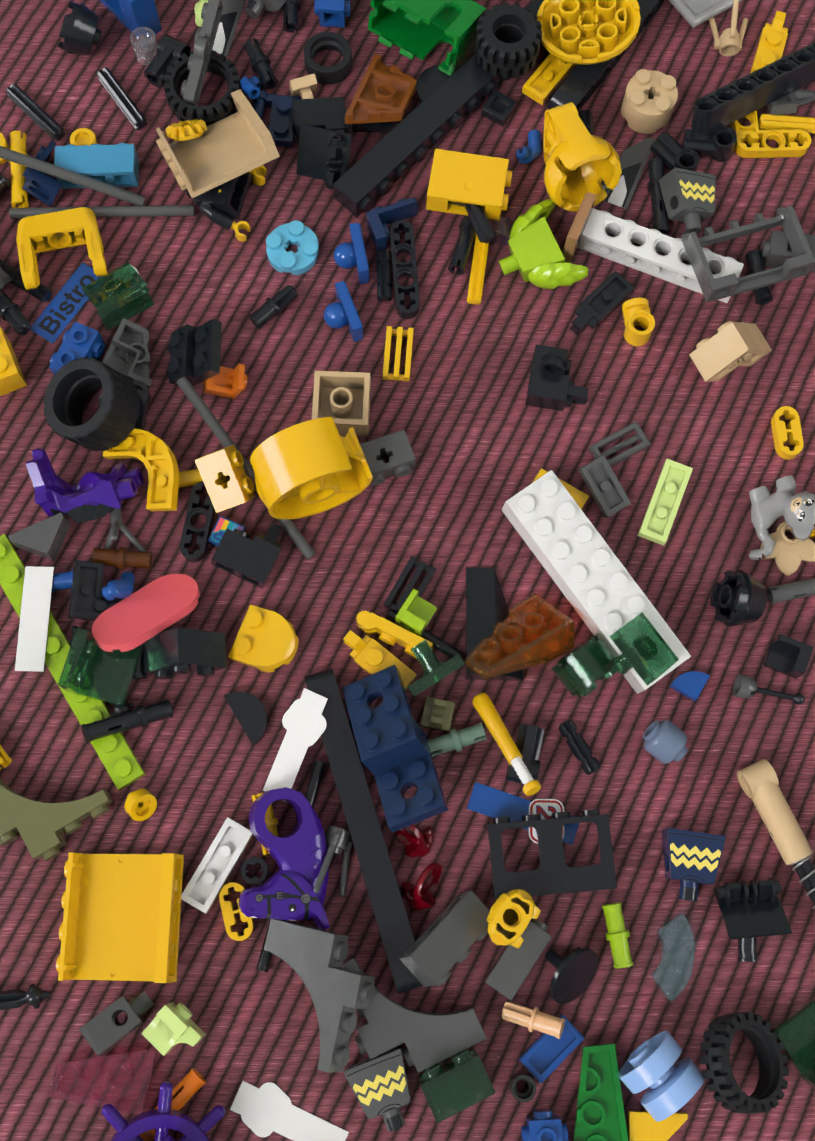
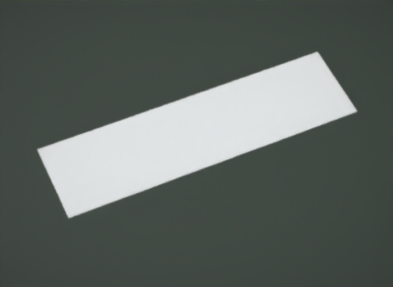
(34, 619)

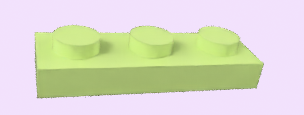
(665, 502)

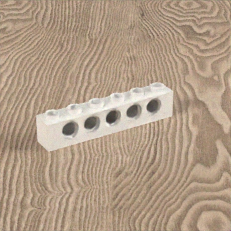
(645, 257)

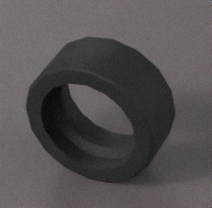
(328, 41)

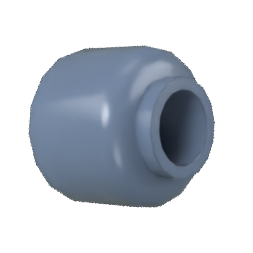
(665, 741)

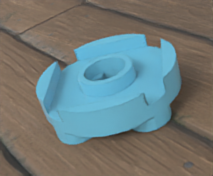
(292, 234)

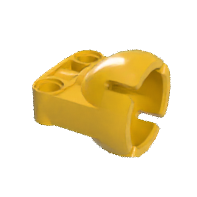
(576, 159)

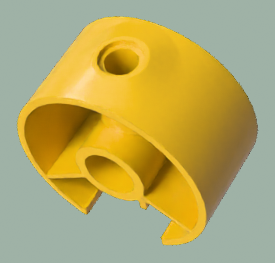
(309, 469)

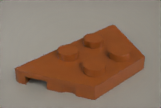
(381, 95)

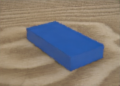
(549, 1052)

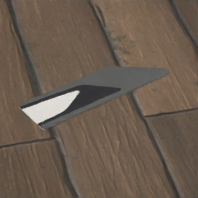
(227, 25)
(632, 165)

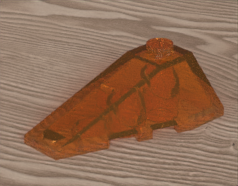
(527, 637)

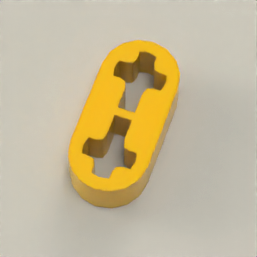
(793, 432)
(229, 913)

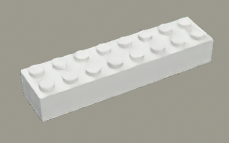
(584, 566)

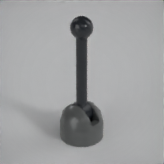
(747, 687)

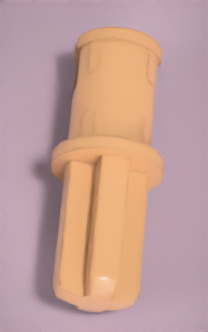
(533, 1019)

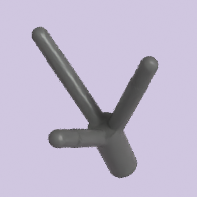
(116, 524)

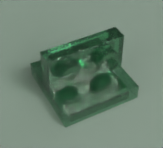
(118, 295)

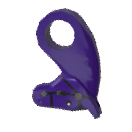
(299, 857)

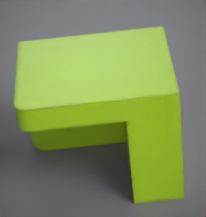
(415, 613)

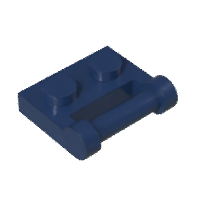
(279, 118)

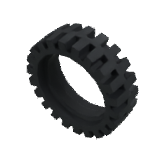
(208, 113)
(719, 1069)

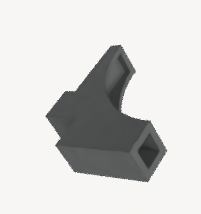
(335, 991)
(427, 1035)

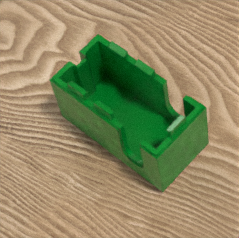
(424, 24)

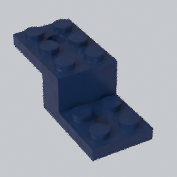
(394, 749)

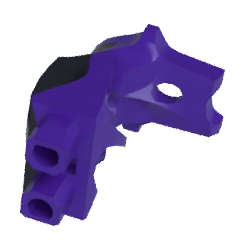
(87, 499)

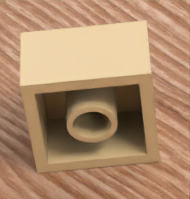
(344, 398)

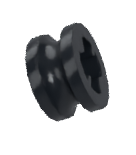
(254, 861)

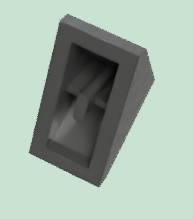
(43, 537)

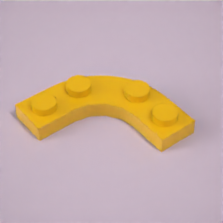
(160, 464)

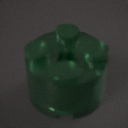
(585, 666)

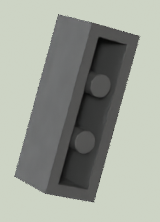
(447, 940)

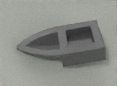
(790, 102)

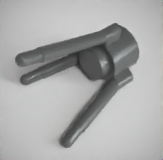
(337, 841)

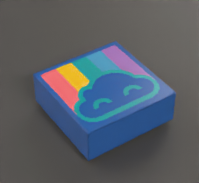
(220, 528)

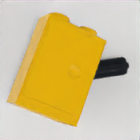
(469, 187)

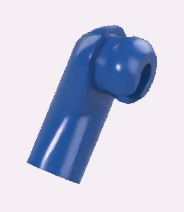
(119, 588)

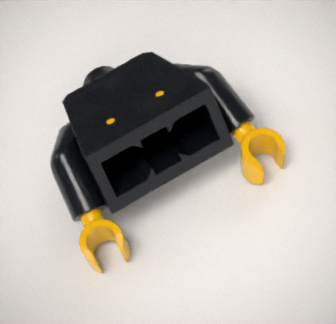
(226, 201)

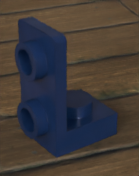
(40, 184)
(380, 217)

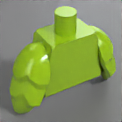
(537, 252)

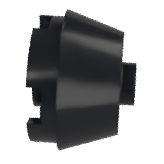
(80, 30)
(738, 598)

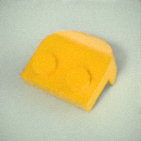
(264, 640)

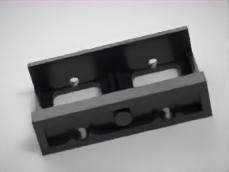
(553, 874)

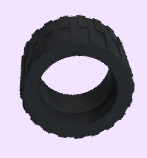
(68, 394)

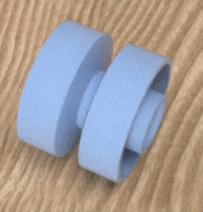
(668, 1082)

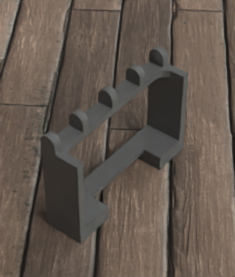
(730, 285)

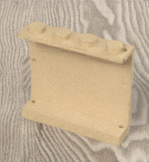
(222, 152)

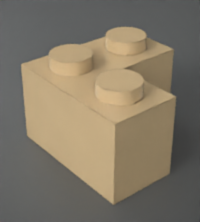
(731, 347)

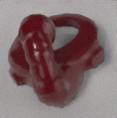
(416, 845)
(423, 897)

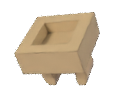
(303, 86)

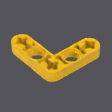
(752, 135)

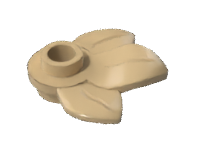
(790, 552)

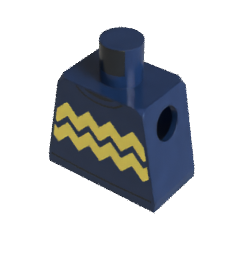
(691, 859)

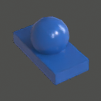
(351, 254)
(344, 312)

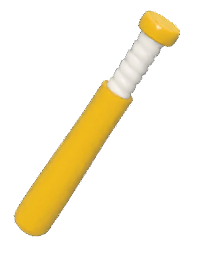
(505, 742)

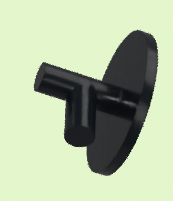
(573, 973)

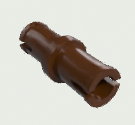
(122, 558)

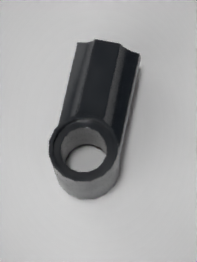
(167, 51)
(711, 143)
(674, 154)
(529, 744)

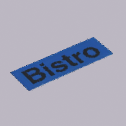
(64, 305)

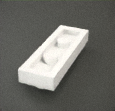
(216, 865)

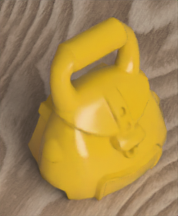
(511, 917)

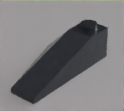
(484, 610)

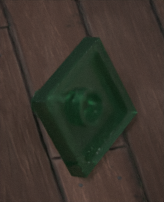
(642, 650)
(432, 666)

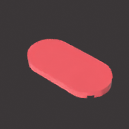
(146, 612)

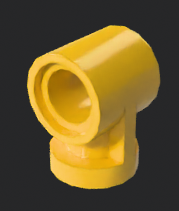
(637, 313)

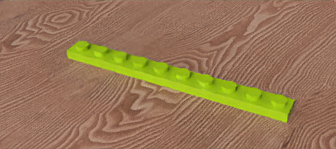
(113, 749)

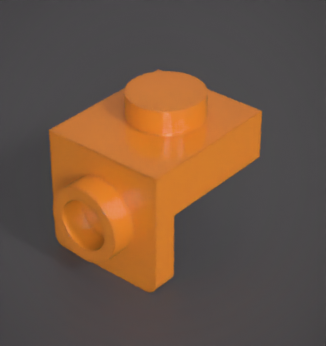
(227, 383)

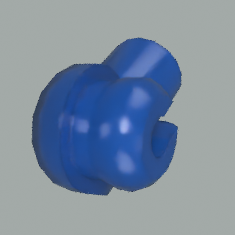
(251, 86)
(533, 149)

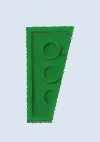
(599, 1098)

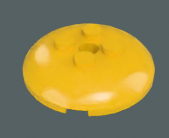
(588, 29)

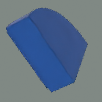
(690, 684)

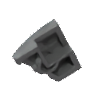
(130, 352)

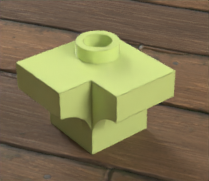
(172, 1027)

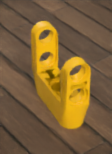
(56, 232)

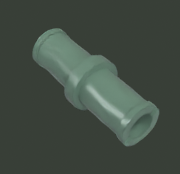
(457, 739)

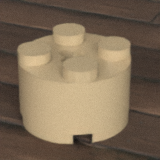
(649, 101)

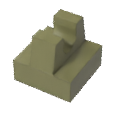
(437, 714)

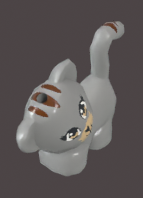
(767, 507)

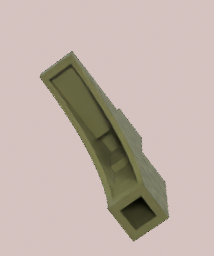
(44, 823)

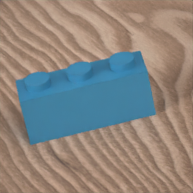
(107, 163)

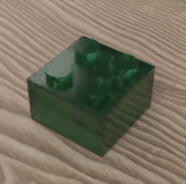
(455, 1084)

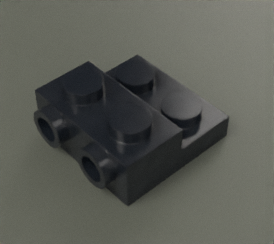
(195, 352)

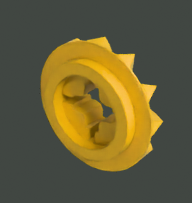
(186, 130)

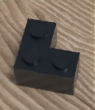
(184, 651)

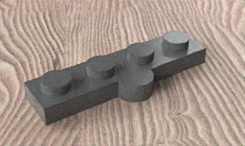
(201, 55)

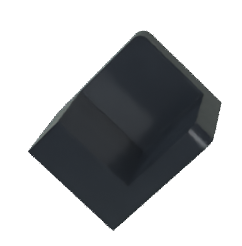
(788, 656)

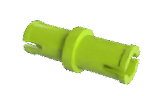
(617, 935)

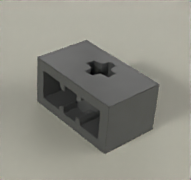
(396, 450)

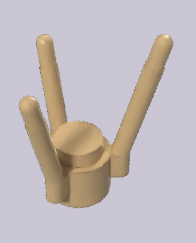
(730, 40)

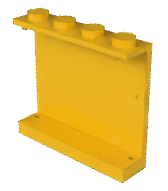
(121, 917)

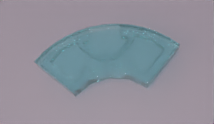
(676, 958)

